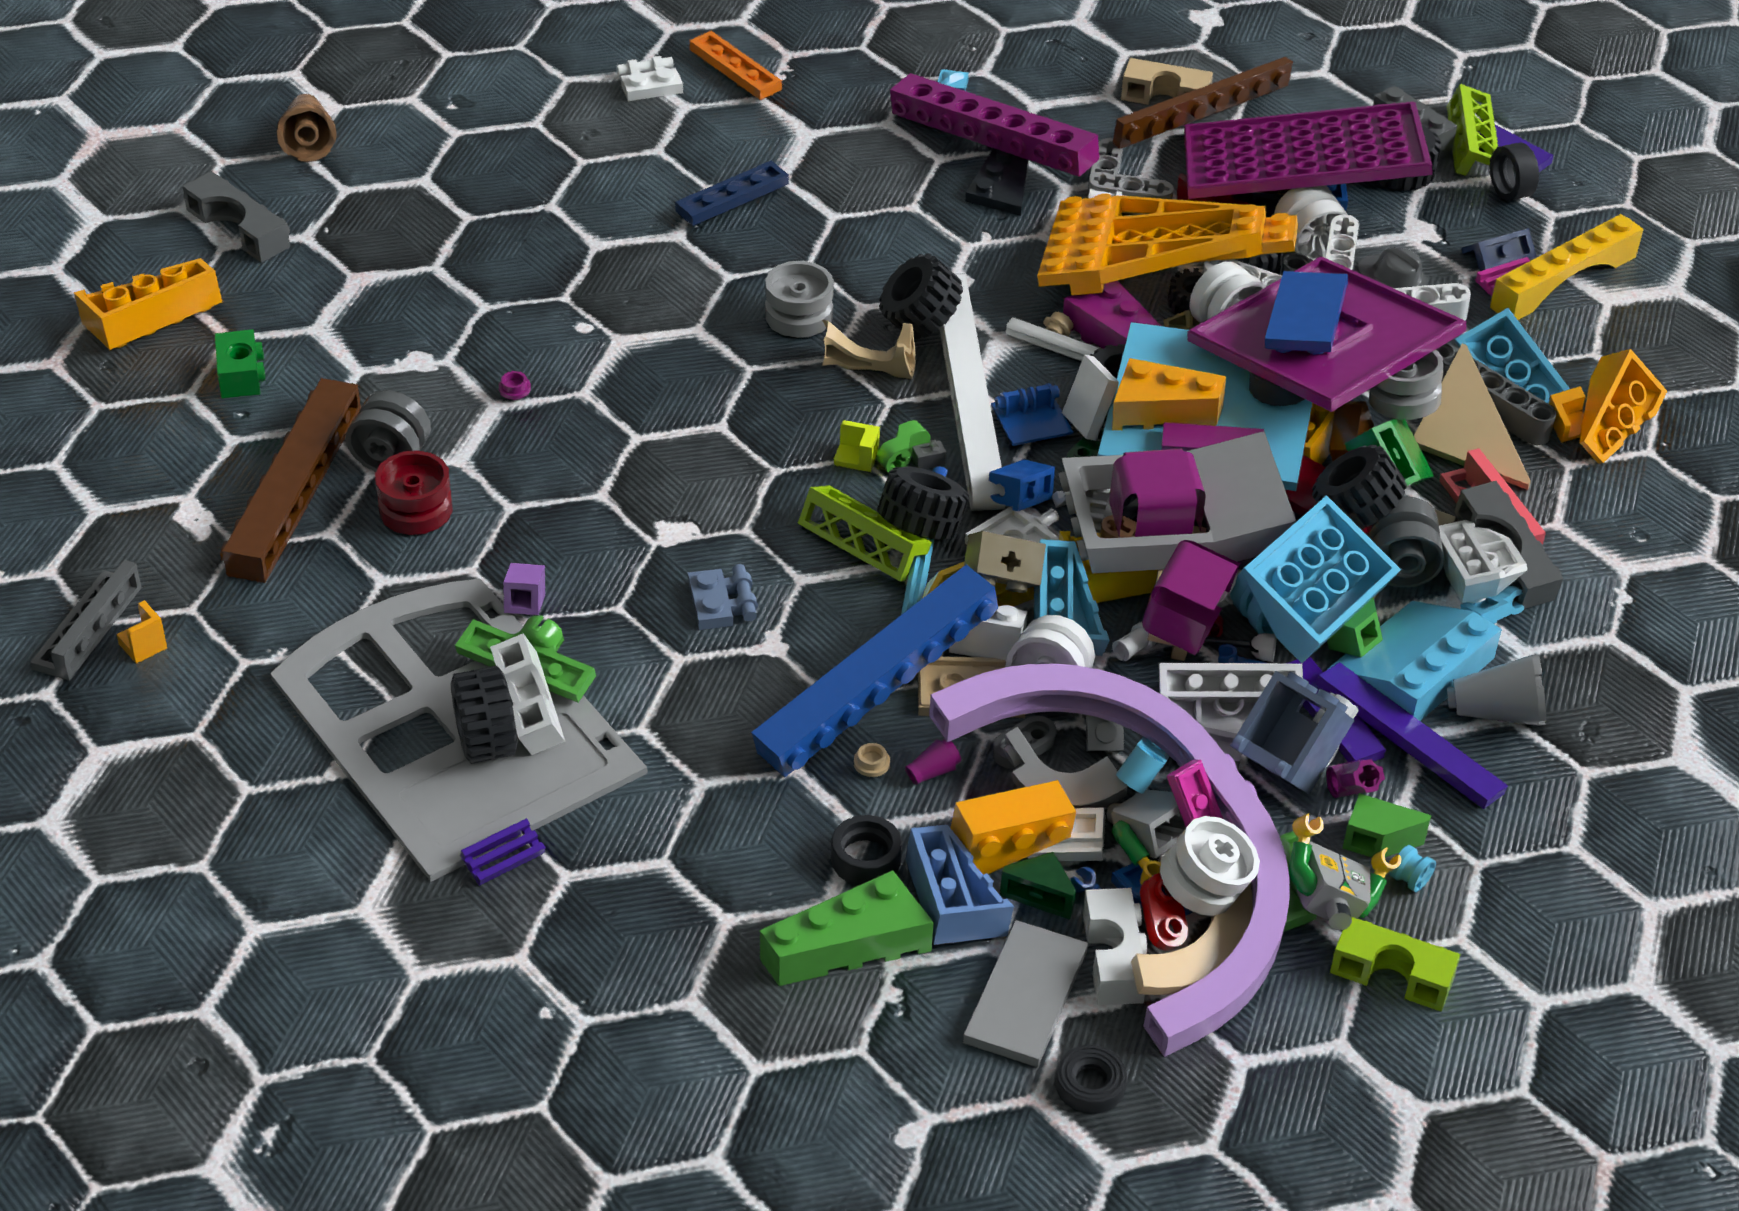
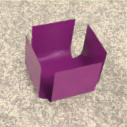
(1166, 489)
(1187, 595)

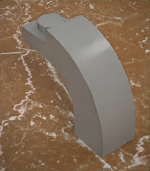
(1085, 789)

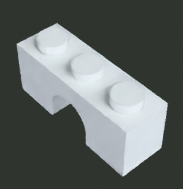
(532, 703)
(1114, 920)

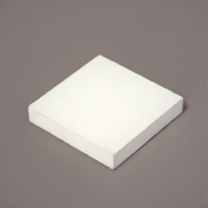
(1090, 397)

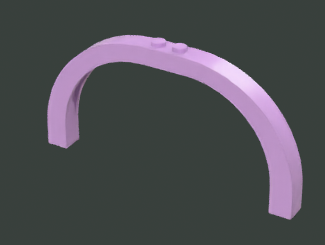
(1098, 693)

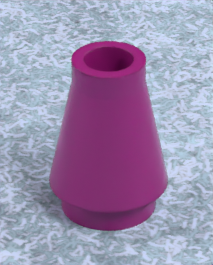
(934, 761)

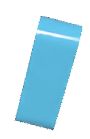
(1142, 765)

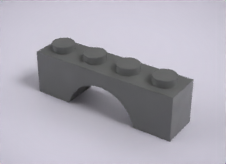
(215, 199)
(1492, 509)

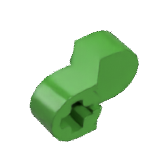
(899, 449)

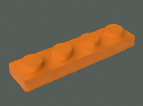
(735, 65)

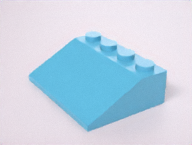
(1317, 577)
(1423, 654)

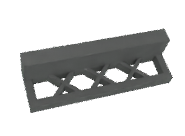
(88, 622)

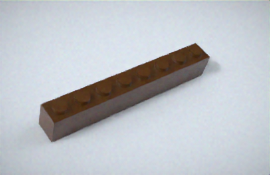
(290, 481)

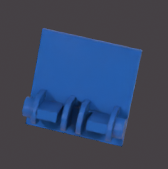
(1031, 415)

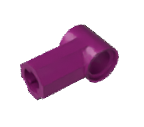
(1354, 778)

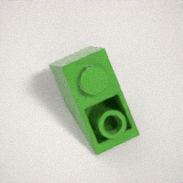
(1359, 633)
(1384, 825)

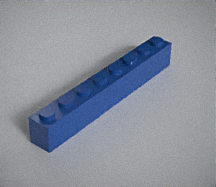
(875, 671)

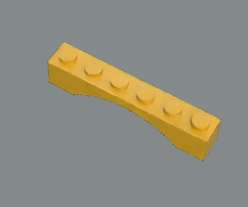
(1531, 283)

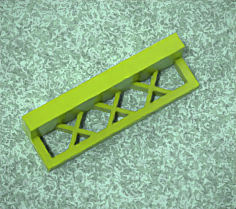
(1462, 112)
(870, 522)

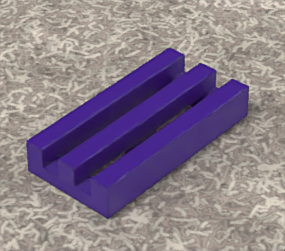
(497, 839)

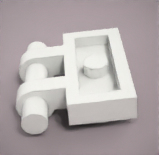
(658, 83)

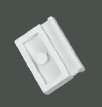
(1085, 840)

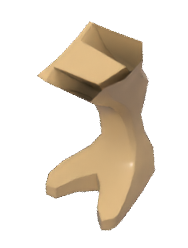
(897, 361)

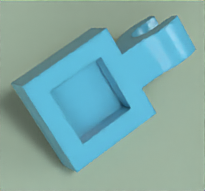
(1498, 606)

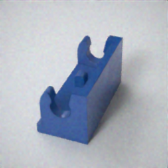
(1024, 484)

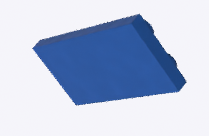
(1306, 312)

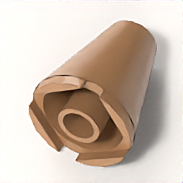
(306, 129)

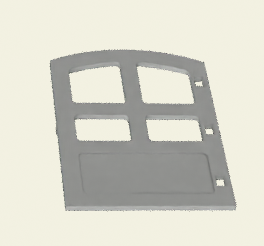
(443, 799)

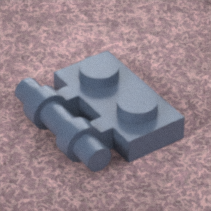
(711, 599)

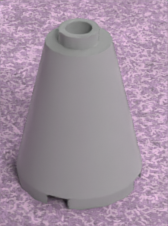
(1502, 693)

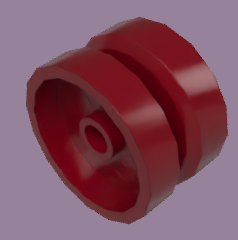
(413, 492)

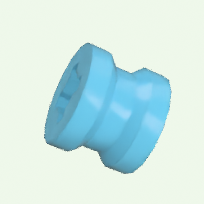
(1413, 868)

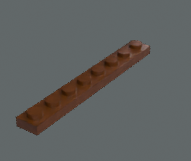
(1202, 102)

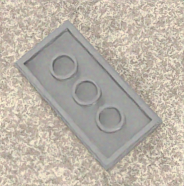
(1026, 993)

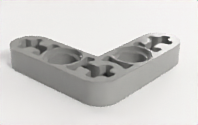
(1112, 181)

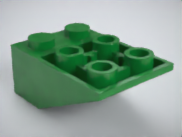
(1400, 446)

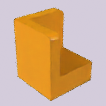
(1569, 413)
(145, 637)

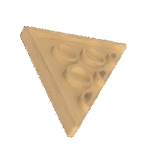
(1470, 422)

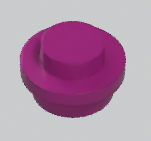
(514, 385)

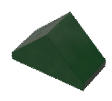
(1039, 884)

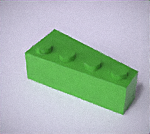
(847, 930)

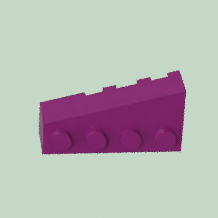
(1106, 315)

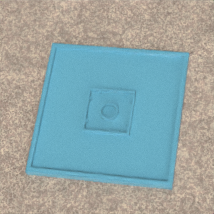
(1283, 425)

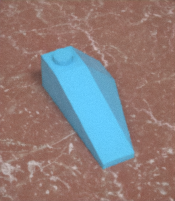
(1511, 352)

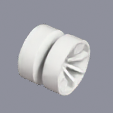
(1314, 212)

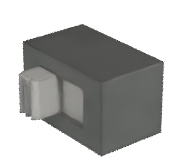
(929, 455)

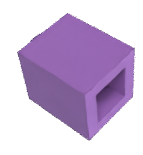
(524, 589)

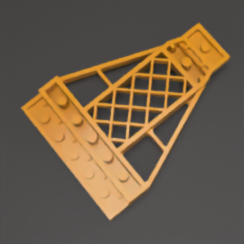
(1099, 245)

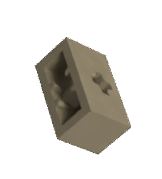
(1023, 560)

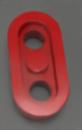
(1160, 912)

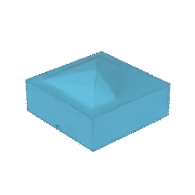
(954, 79)

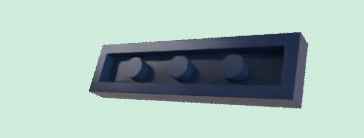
(731, 193)

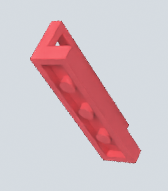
(1479, 471)

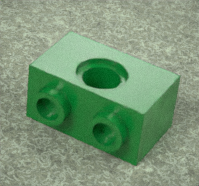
(238, 363)

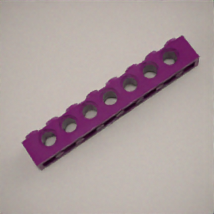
(995, 124)

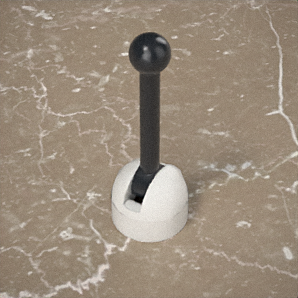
(1262, 645)

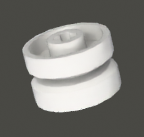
(1220, 289)
(1052, 641)
(1209, 865)

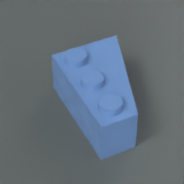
(954, 889)

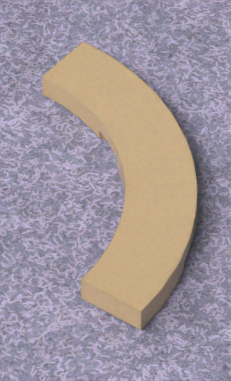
(1179, 969)

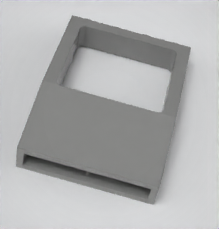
(1242, 507)

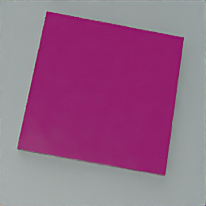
(1374, 339)

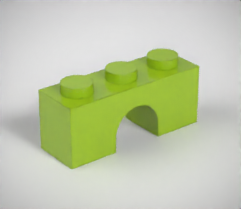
(1425, 966)

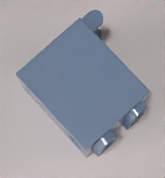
(1287, 740)

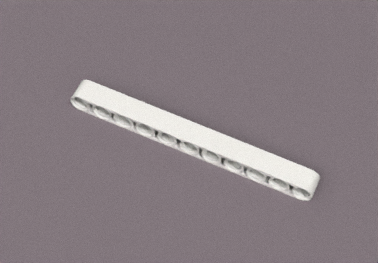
(971, 404)

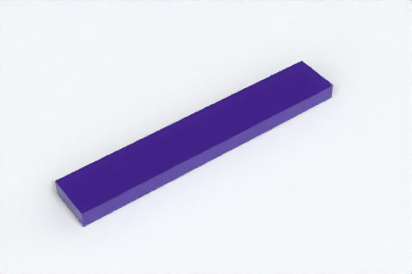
(1414, 736)

